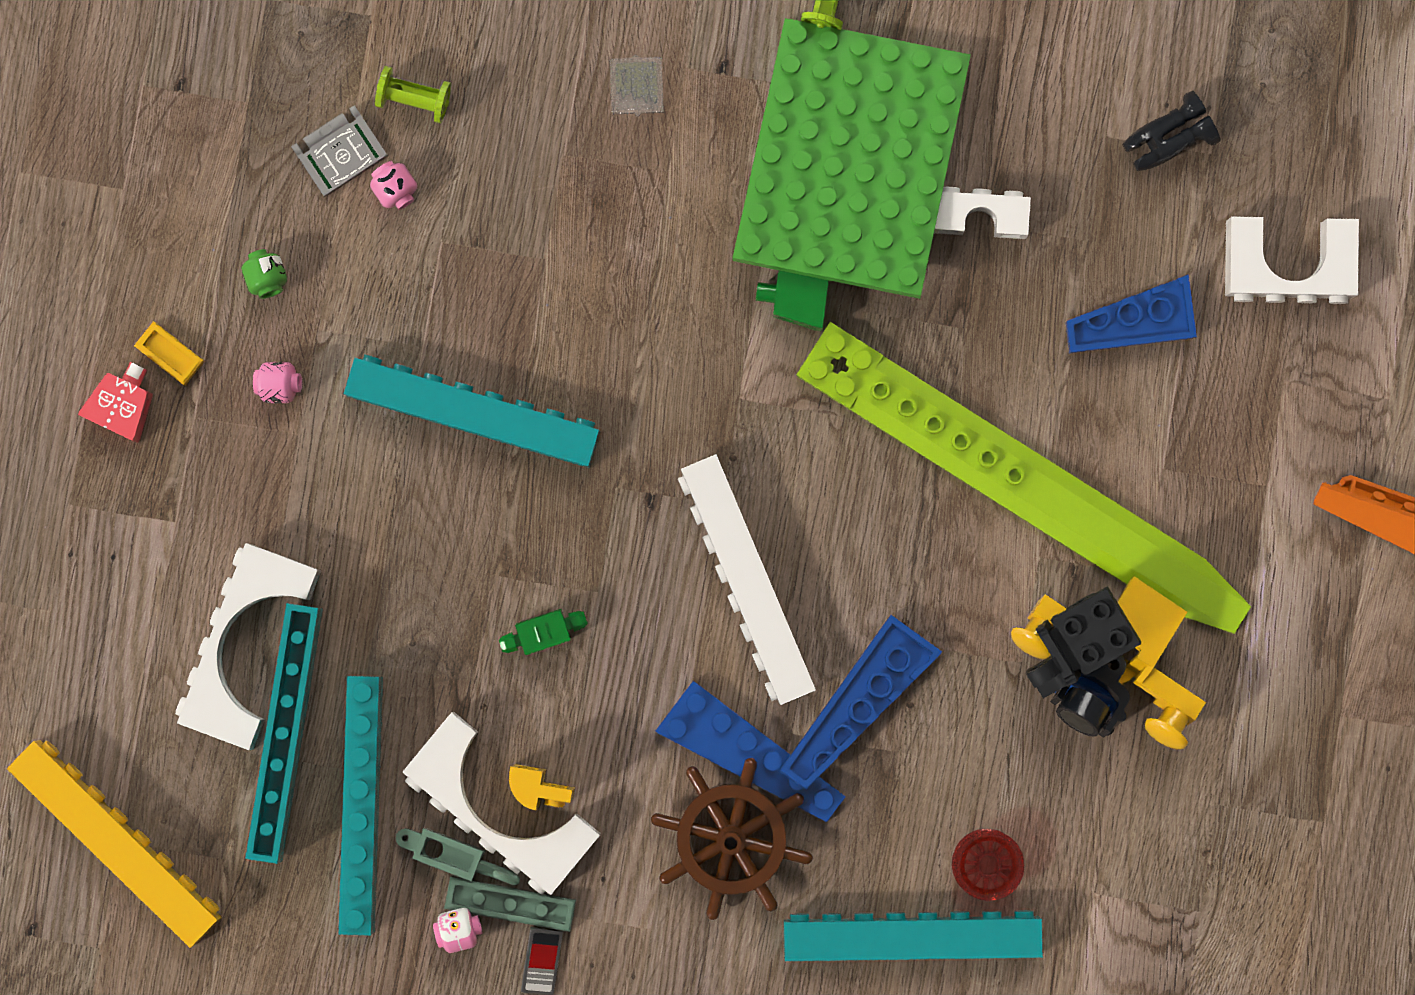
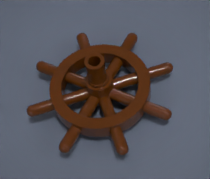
(731, 838)

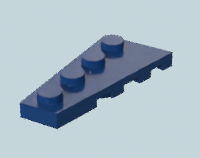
(1142, 319)

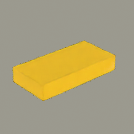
(169, 353)

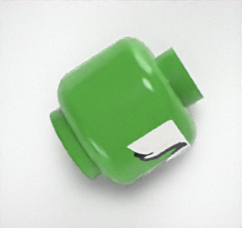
(264, 274)

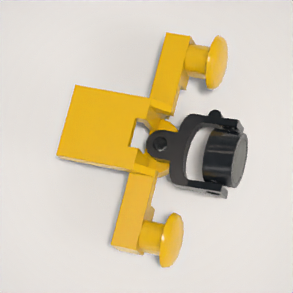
(1155, 623)

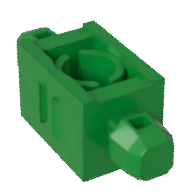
(543, 631)

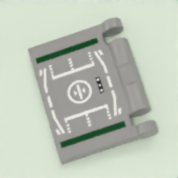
(339, 151)

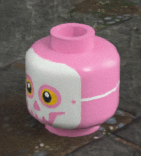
(457, 930)

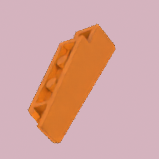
(1372, 508)

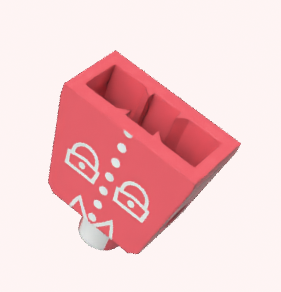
(120, 403)

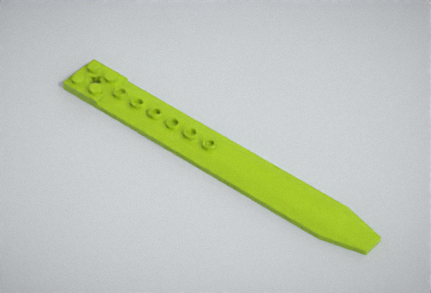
(1019, 478)

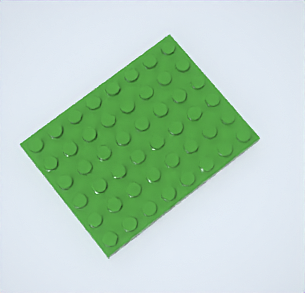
(852, 158)

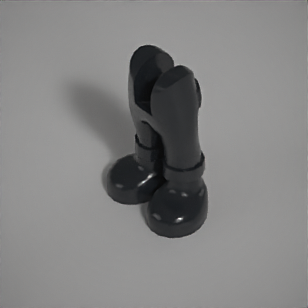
(1166, 149)

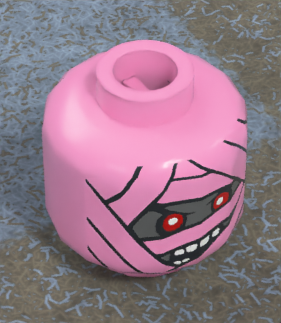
(277, 382)

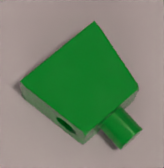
(796, 299)

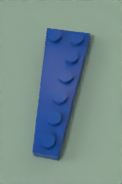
(875, 681)
(727, 740)

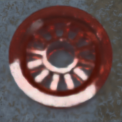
(1016, 867)

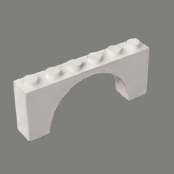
(210, 703)
(440, 773)

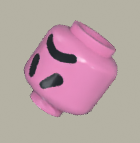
(393, 185)

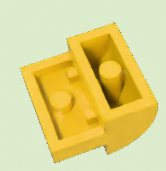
(529, 787)

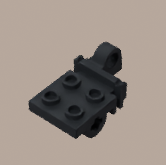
(1082, 639)

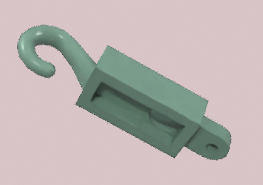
(457, 856)

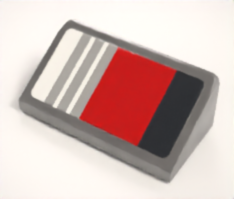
(541, 961)

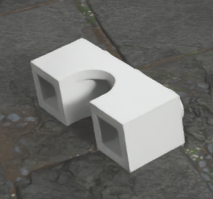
(1008, 211)

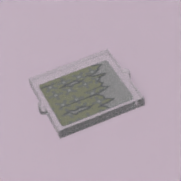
(636, 85)

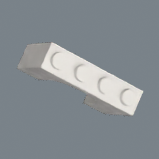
(1251, 277)

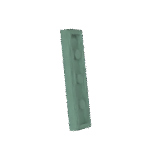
(510, 904)

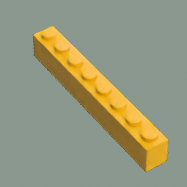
(114, 842)

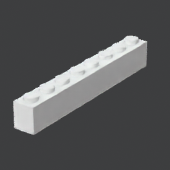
(748, 580)

